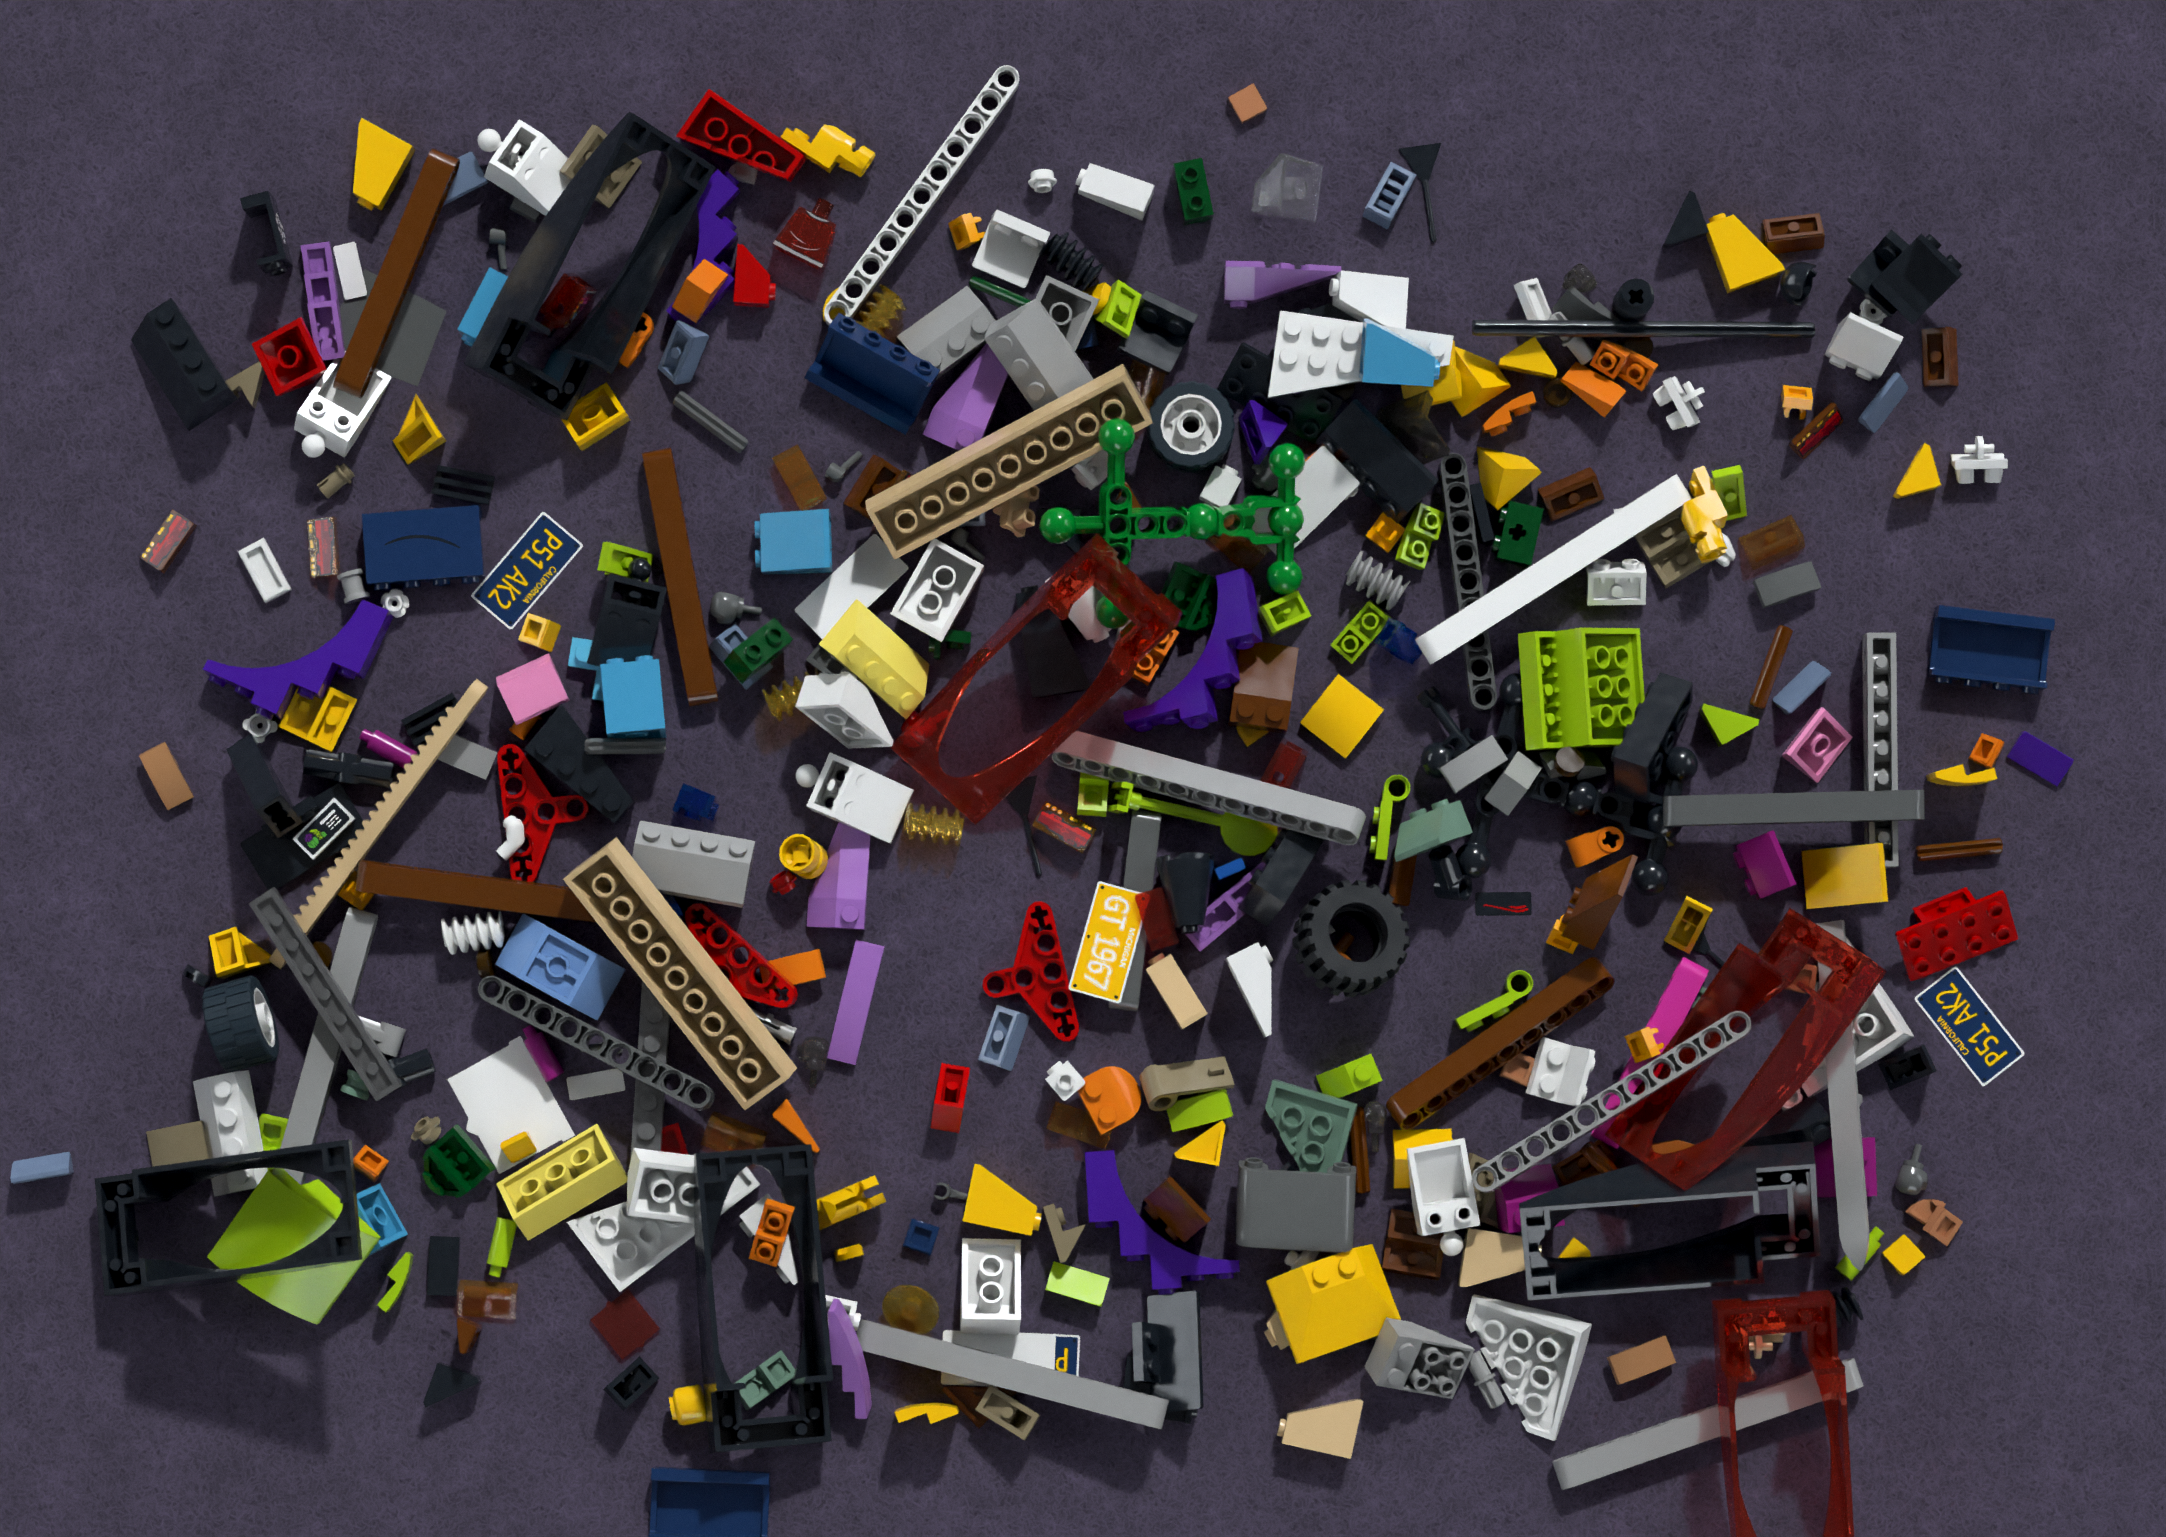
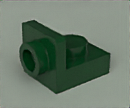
(954, 640)

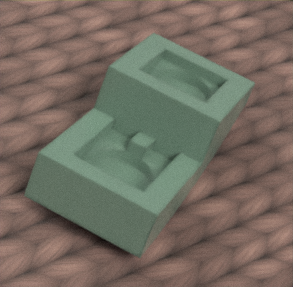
(765, 1379)

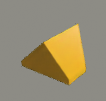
(1479, 380)
(417, 433)
(1503, 475)
(235, 953)
(1205, 1147)

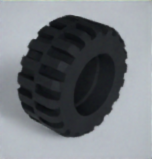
(1375, 913)

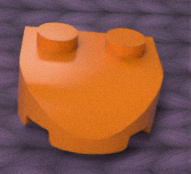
(1110, 1097)

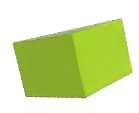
(1284, 613)
(1726, 724)

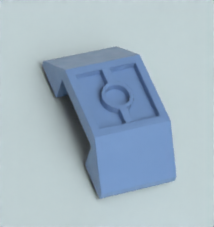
(560, 967)

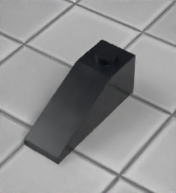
(1798, 1124)

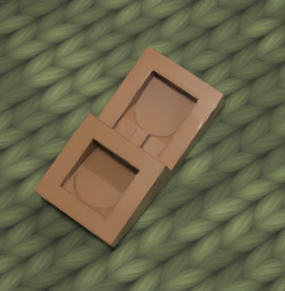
(166, 775)
(1641, 1360)

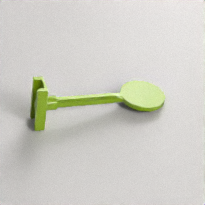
(1239, 833)

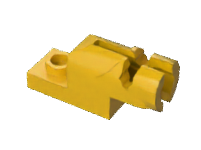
(829, 148)
(1704, 517)
(847, 1202)

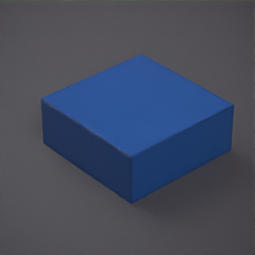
(1229, 869)

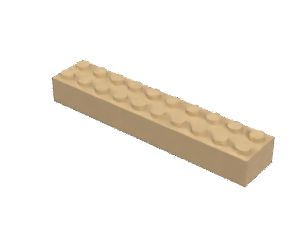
(1004, 463)
(680, 973)

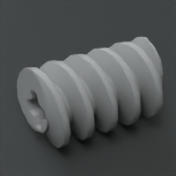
(1375, 581)

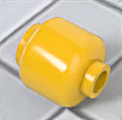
(688, 1405)

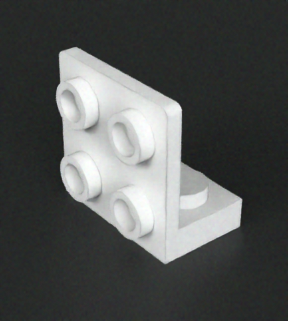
(1010, 248)
(1561, 1072)

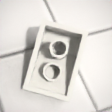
(1862, 346)
(937, 590)
(844, 710)
(1253, 976)
(990, 1286)

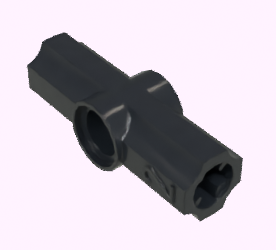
(348, 768)

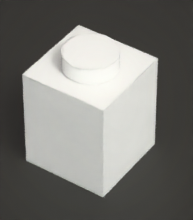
(1221, 486)

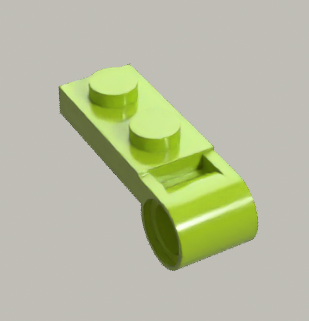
(1382, 818)
(1497, 1006)

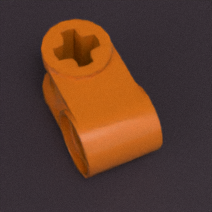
(637, 342)
(1590, 847)

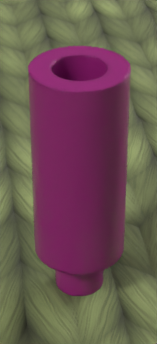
(387, 747)
(542, 1054)

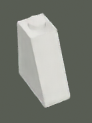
(1115, 190)
(1371, 297)

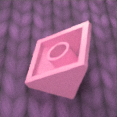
(532, 689)
(1817, 745)

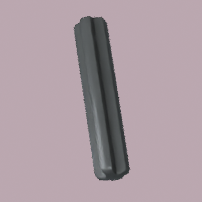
(710, 422)
(625, 746)

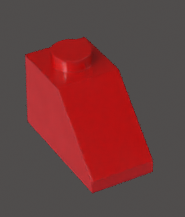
(752, 281)
(950, 1098)

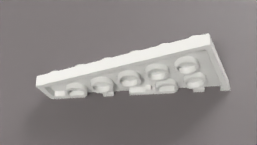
(1327, 351)
(633, 1245)

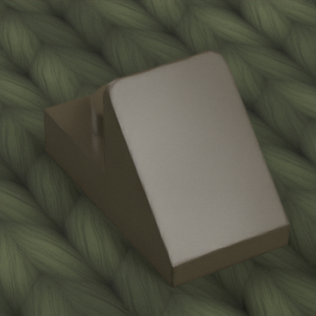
(249, 382)
(1063, 1240)
(1008, 1412)

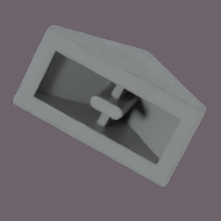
(1513, 783)

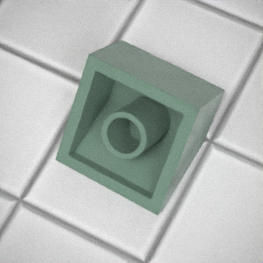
(1431, 829)

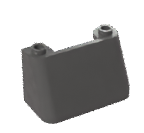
(1295, 1207)

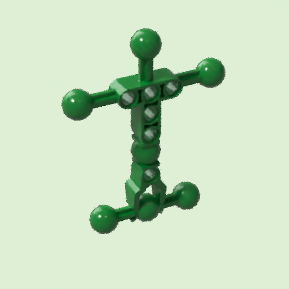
(1197, 521)

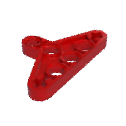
(531, 797)
(1035, 960)
(741, 975)

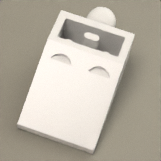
(528, 177)
(335, 417)
(861, 800)
(1443, 1186)

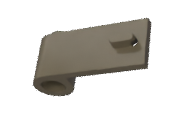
(1166, 1082)

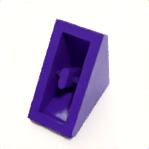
(1260, 429)

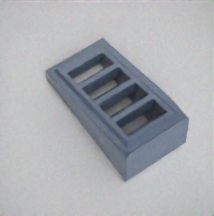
(1376, 214)

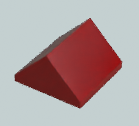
(289, 357)

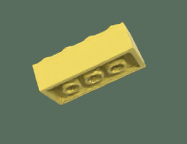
(878, 658)
(562, 1182)

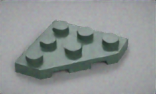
(1311, 1124)

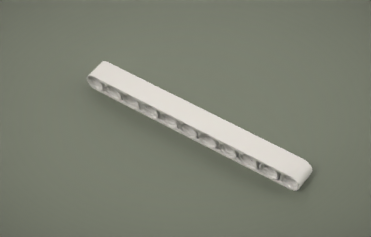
(928, 184)
(1553, 569)

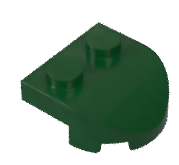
(1193, 594)
(455, 1164)

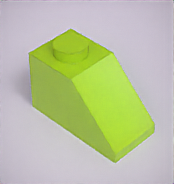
(1349, 1077)

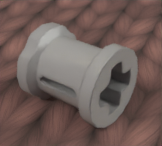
(353, 586)

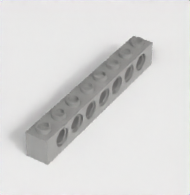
(1880, 733)

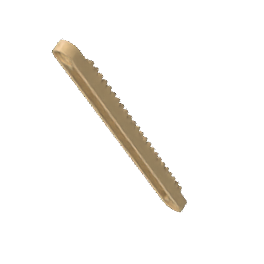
(386, 812)

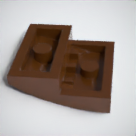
(1411, 1253)

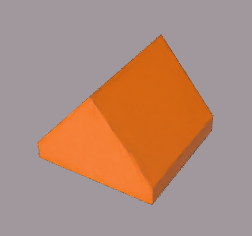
(1986, 751)
(369, 1163)

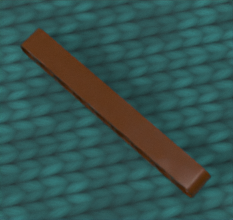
(396, 273)
(680, 577)
(470, 890)
(1500, 1043)

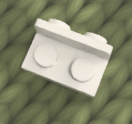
(1616, 582)

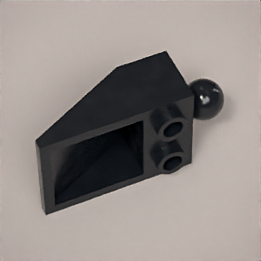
(624, 626)

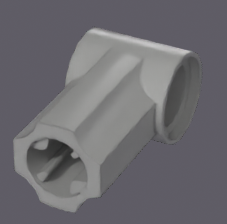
(386, 1036)

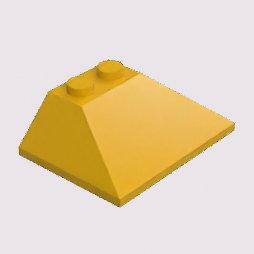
(1333, 1302)

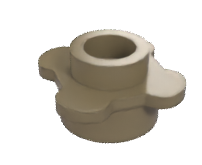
(427, 1130)

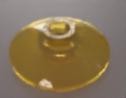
(903, 1315)

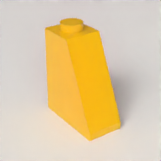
(378, 164)
(1739, 253)
(999, 1205)

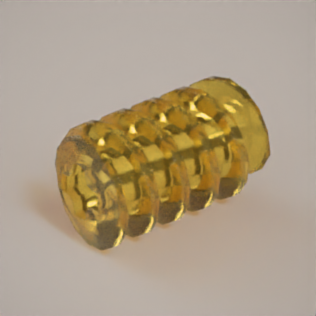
(881, 311)
(786, 698)
(933, 824)

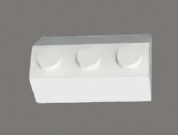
(661, 1186)

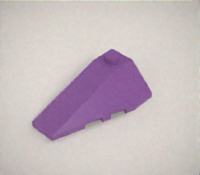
(1252, 282)
(969, 403)
(840, 892)

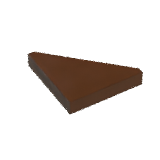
(968, 1399)

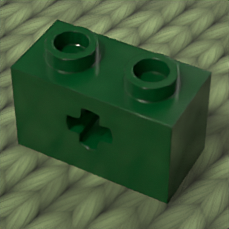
(1193, 191)
(1522, 550)
(758, 650)

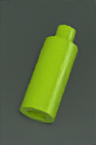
(501, 1245)
(1845, 1266)

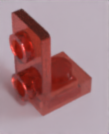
(1156, 919)

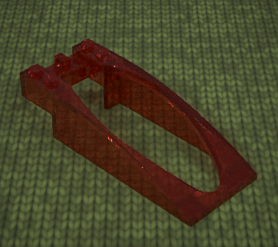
(1151, 621)
(1746, 985)
(1816, 1318)

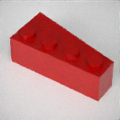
(734, 135)

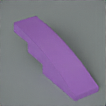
(323, 300)
(1223, 912)
(855, 1002)
(848, 1352)

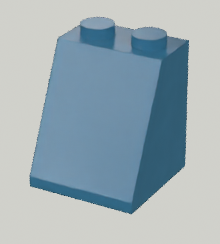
(481, 306)
(1394, 359)
(794, 542)
(633, 698)
(380, 1215)

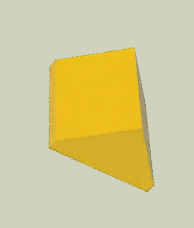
(595, 417)
(1412, 1138)

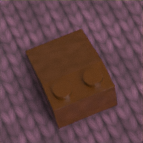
(1265, 687)
(1596, 902)
(1176, 1210)

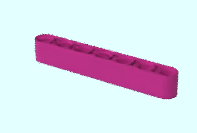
(1667, 1019)

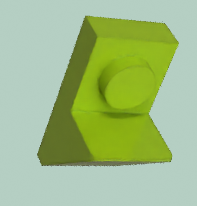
(1120, 309)
(1730, 488)
(616, 559)

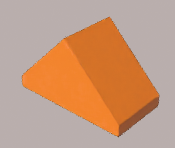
(699, 290)

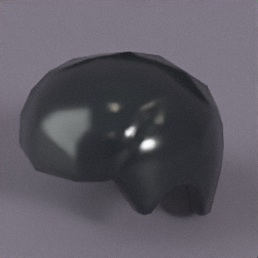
(1797, 282)

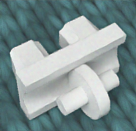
(1673, 392)
(1991, 462)

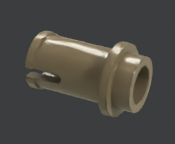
(336, 480)

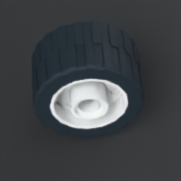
(1195, 404)
(240, 1024)

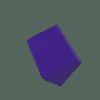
(2040, 758)

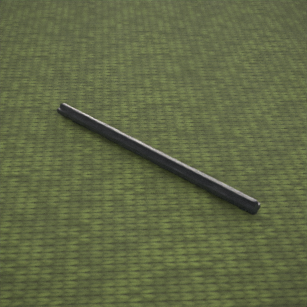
(1586, 328)

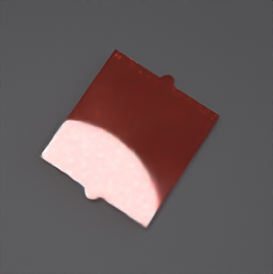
(625, 1324)

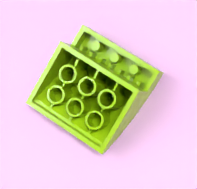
(1579, 686)
(278, 1222)

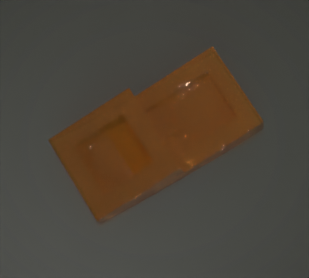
(799, 478)
(1076, 1124)

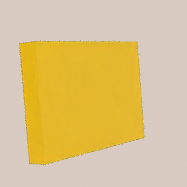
(1844, 876)

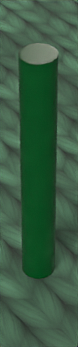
(997, 292)

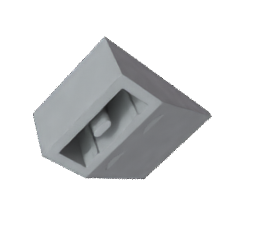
(1417, 1359)

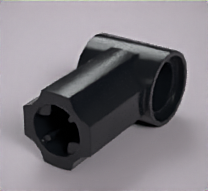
(1449, 880)
(413, 1066)

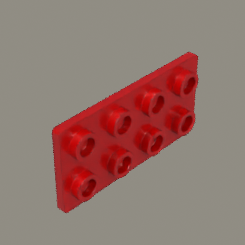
(1954, 931)

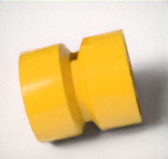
(803, 856)

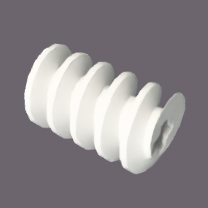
(473, 933)

